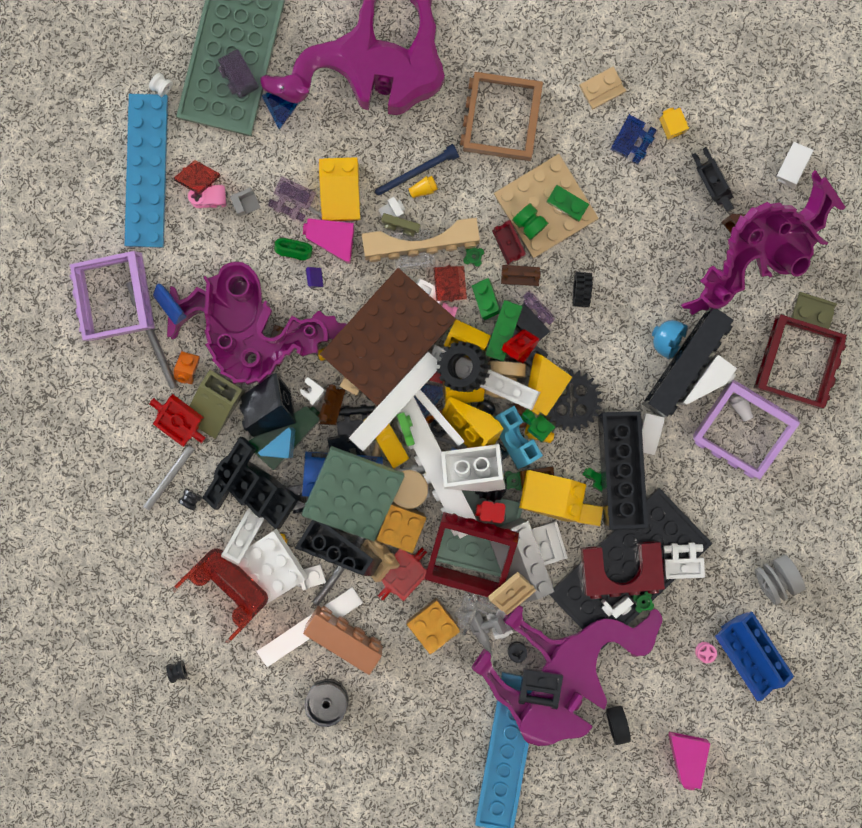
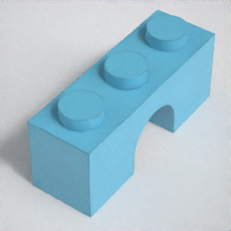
(521, 450)

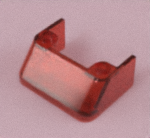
(233, 582)

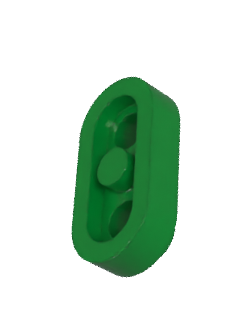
(293, 249)

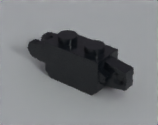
(714, 180)

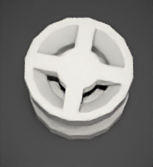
(160, 84)

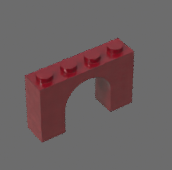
(648, 578)

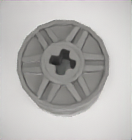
(782, 578)

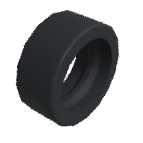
(618, 725)

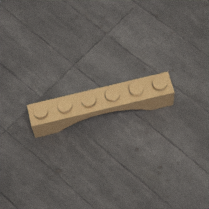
(460, 234)

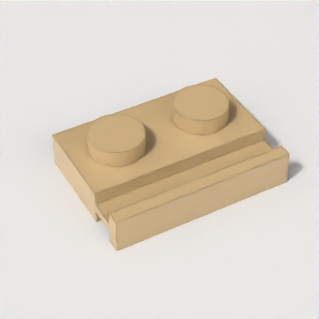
(602, 88)
(512, 593)

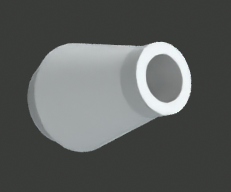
(741, 406)

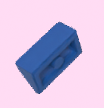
(168, 304)

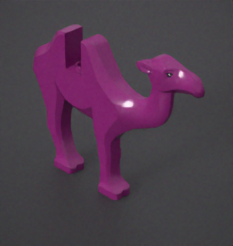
(404, 73)
(576, 660)

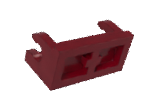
(509, 242)

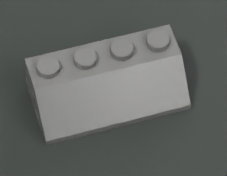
(526, 559)

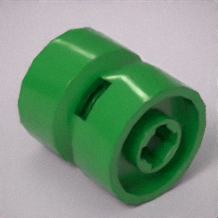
(530, 221)

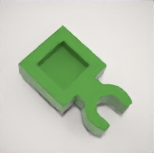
(406, 423)

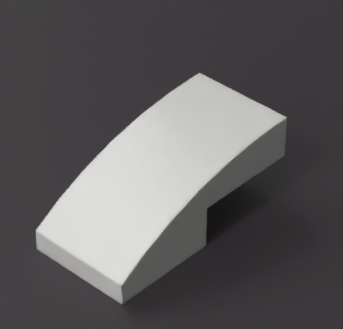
(651, 432)

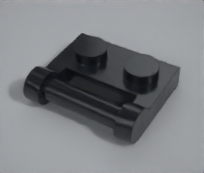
(541, 682)

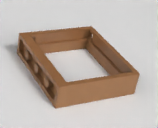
(468, 119)

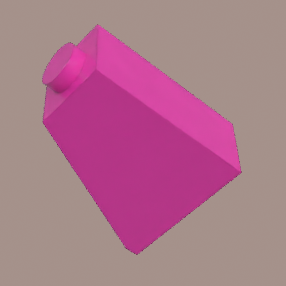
(331, 236)
(690, 758)

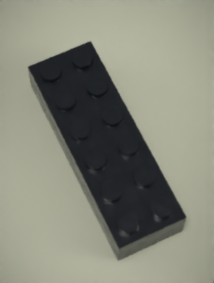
(688, 362)
(622, 471)

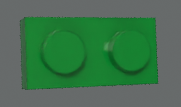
(567, 203)
(486, 299)

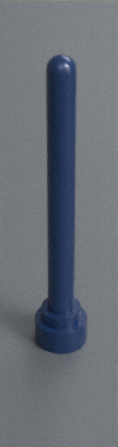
(449, 153)

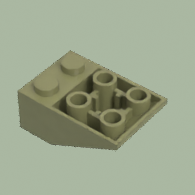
(215, 402)

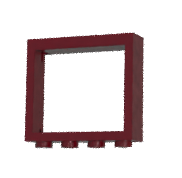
(833, 362)
(462, 580)

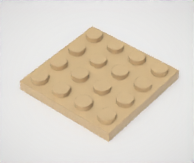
(535, 189)

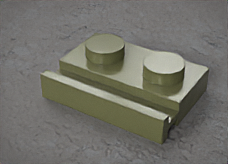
(392, 223)
(814, 310)

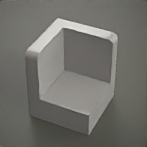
(245, 202)

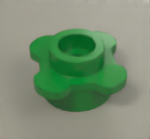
(477, 260)
(517, 484)
(648, 605)

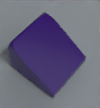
(314, 277)

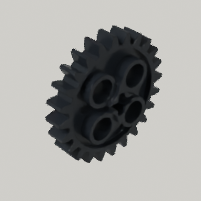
(588, 400)

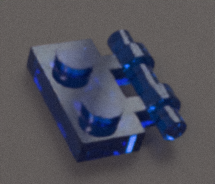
(628, 136)

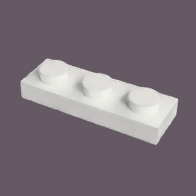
(242, 537)

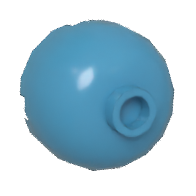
(668, 337)

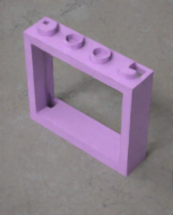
(140, 290)
(762, 403)

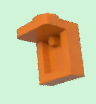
(186, 367)

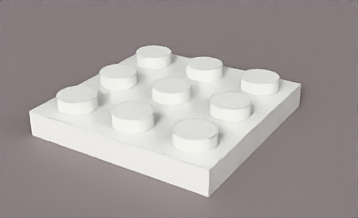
(273, 565)

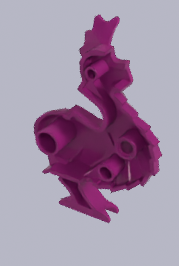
(774, 237)
(237, 324)

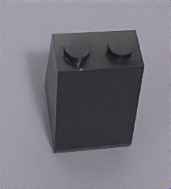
(267, 406)

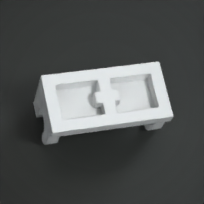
(794, 164)
(316, 393)

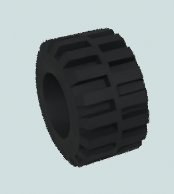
(449, 361)

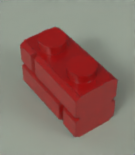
(490, 512)

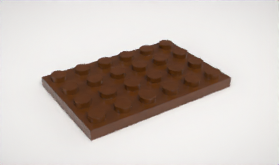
(388, 336)

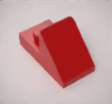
(521, 345)

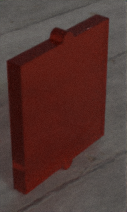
(197, 177)
(450, 283)

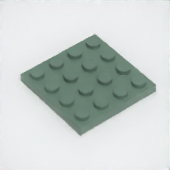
(352, 494)
(472, 551)

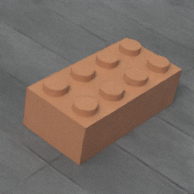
(343, 639)

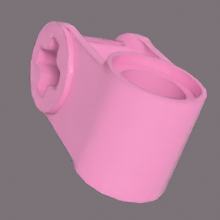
(211, 197)

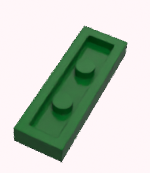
(503, 329)

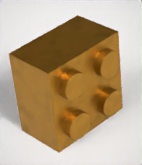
(401, 528)
(433, 626)

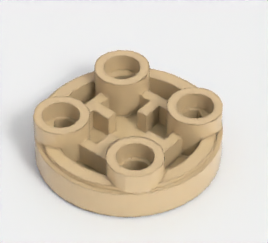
(412, 490)

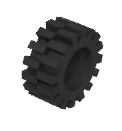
(582, 289)

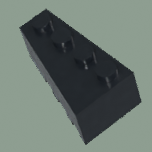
(338, 548)

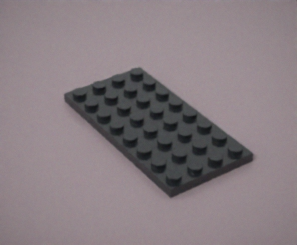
(622, 561)

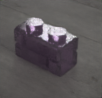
(238, 74)

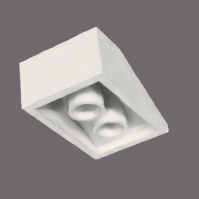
(712, 377)
(473, 469)

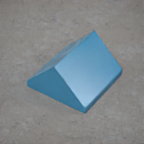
(281, 446)

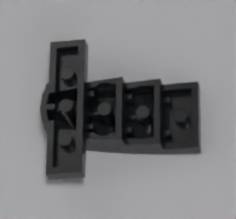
(250, 486)

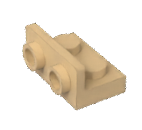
(388, 559)

